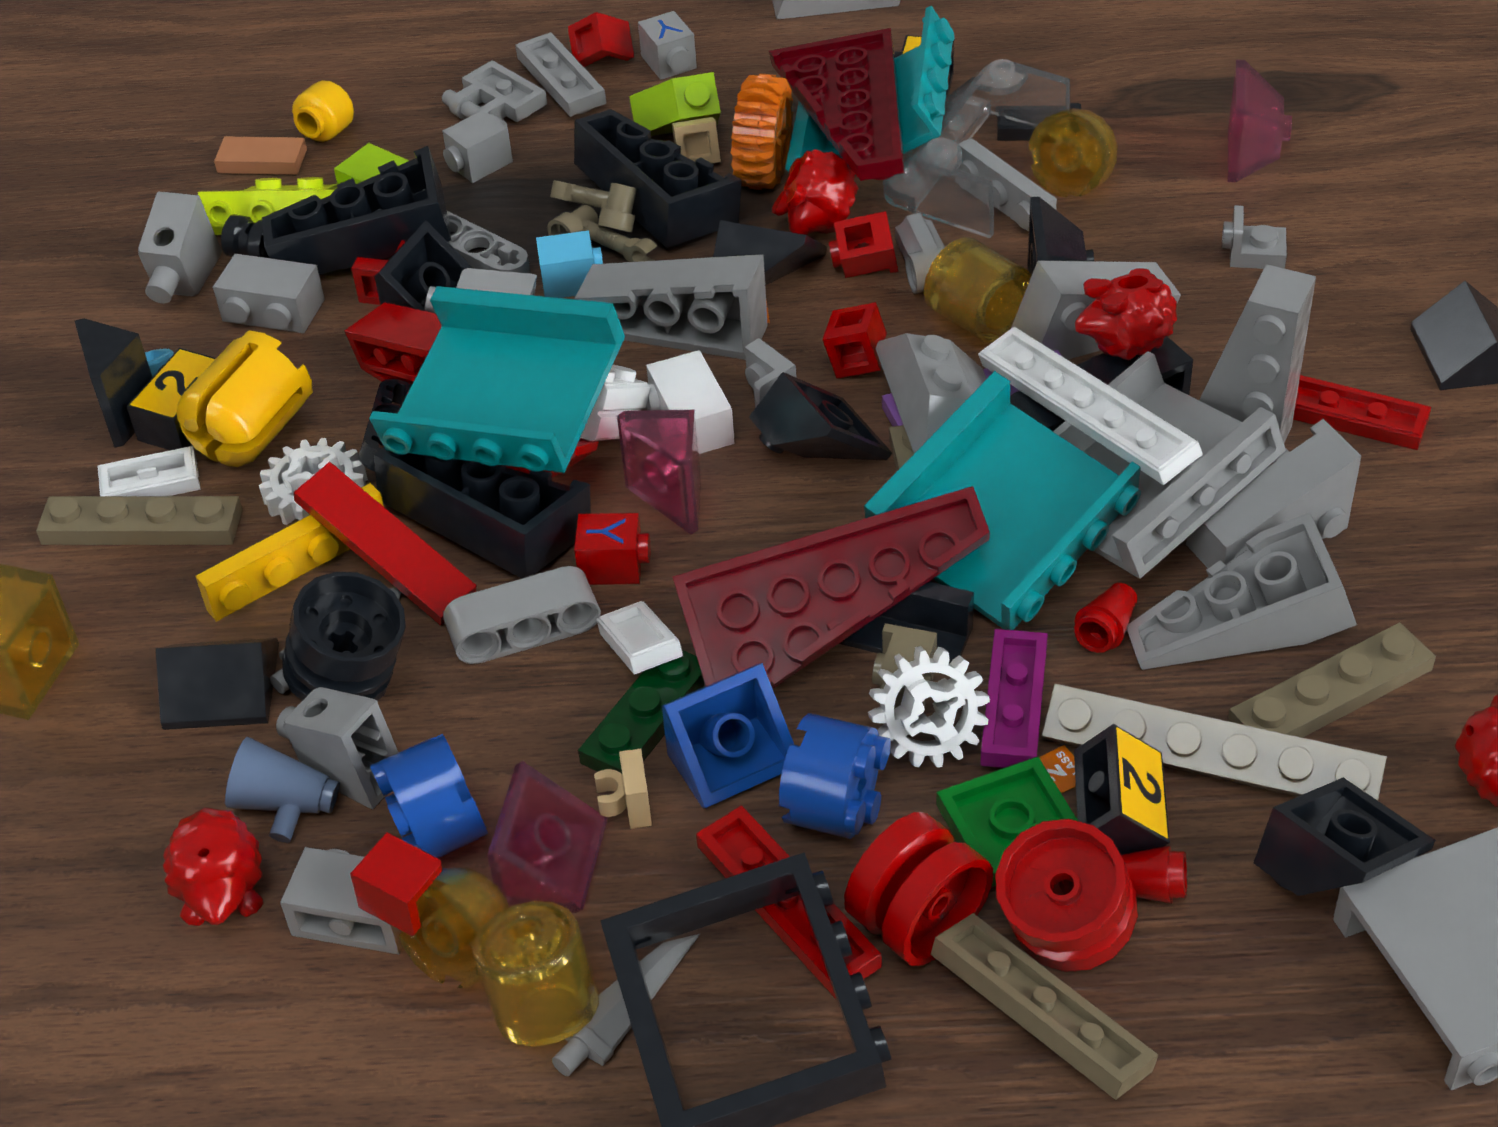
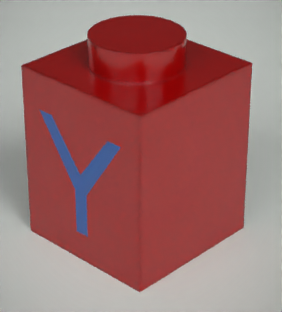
(611, 548)

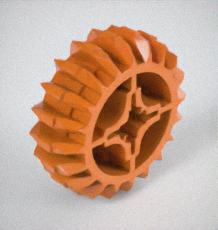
(762, 131)

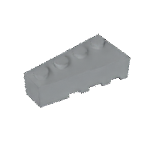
(685, 302)
(1265, 350)

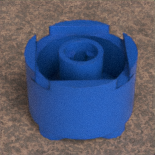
(833, 776)
(429, 797)

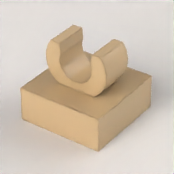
(698, 139)
(628, 789)

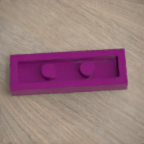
(1014, 697)

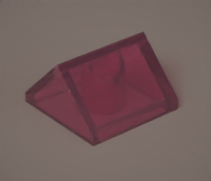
(663, 462)
(544, 842)

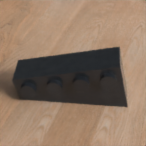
(673, 193)
(360, 217)
(490, 510)

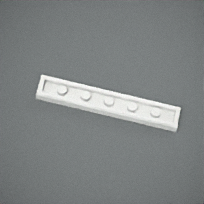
(1091, 405)

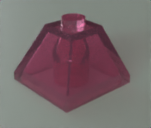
(1255, 123)

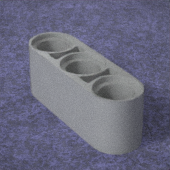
(521, 614)

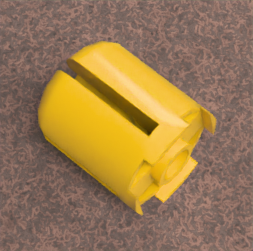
(243, 400)

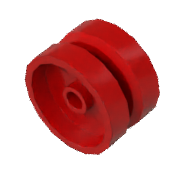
(916, 885)
(1067, 895)

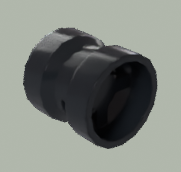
(243, 237)

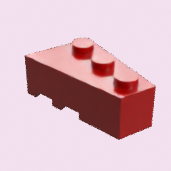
(393, 341)

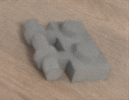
(501, 92)

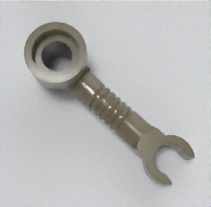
(614, 204)
(587, 219)

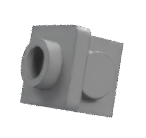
(1253, 244)
(764, 367)

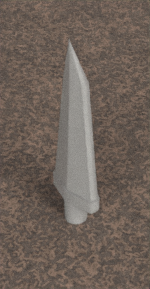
(611, 1019)

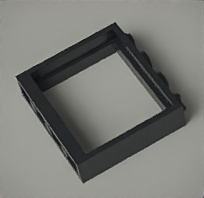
(783, 1097)

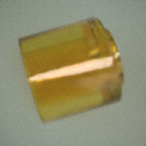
(976, 288)
(536, 973)

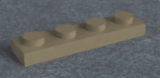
(139, 520)
(1338, 684)
(1045, 1006)

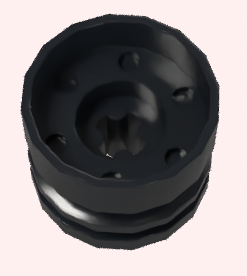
(343, 636)

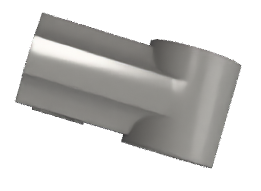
(919, 247)

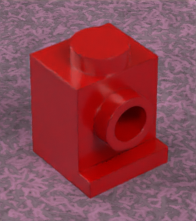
(863, 245)
(853, 339)

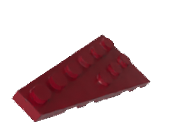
(851, 96)
(817, 590)

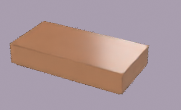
(260, 155)

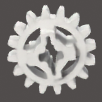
(299, 466)
(947, 698)

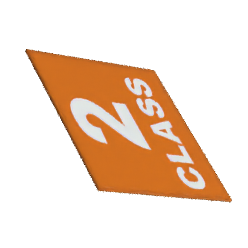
(1061, 767)

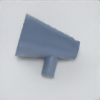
(275, 782)

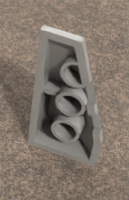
(1262, 600)

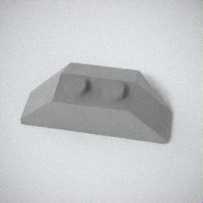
(927, 381)

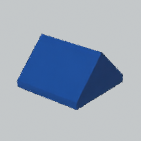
(727, 735)

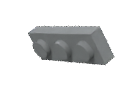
(561, 74)
(1010, 187)

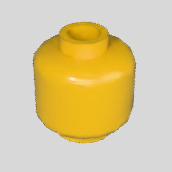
(322, 111)

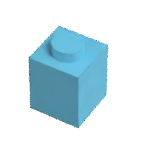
(565, 262)

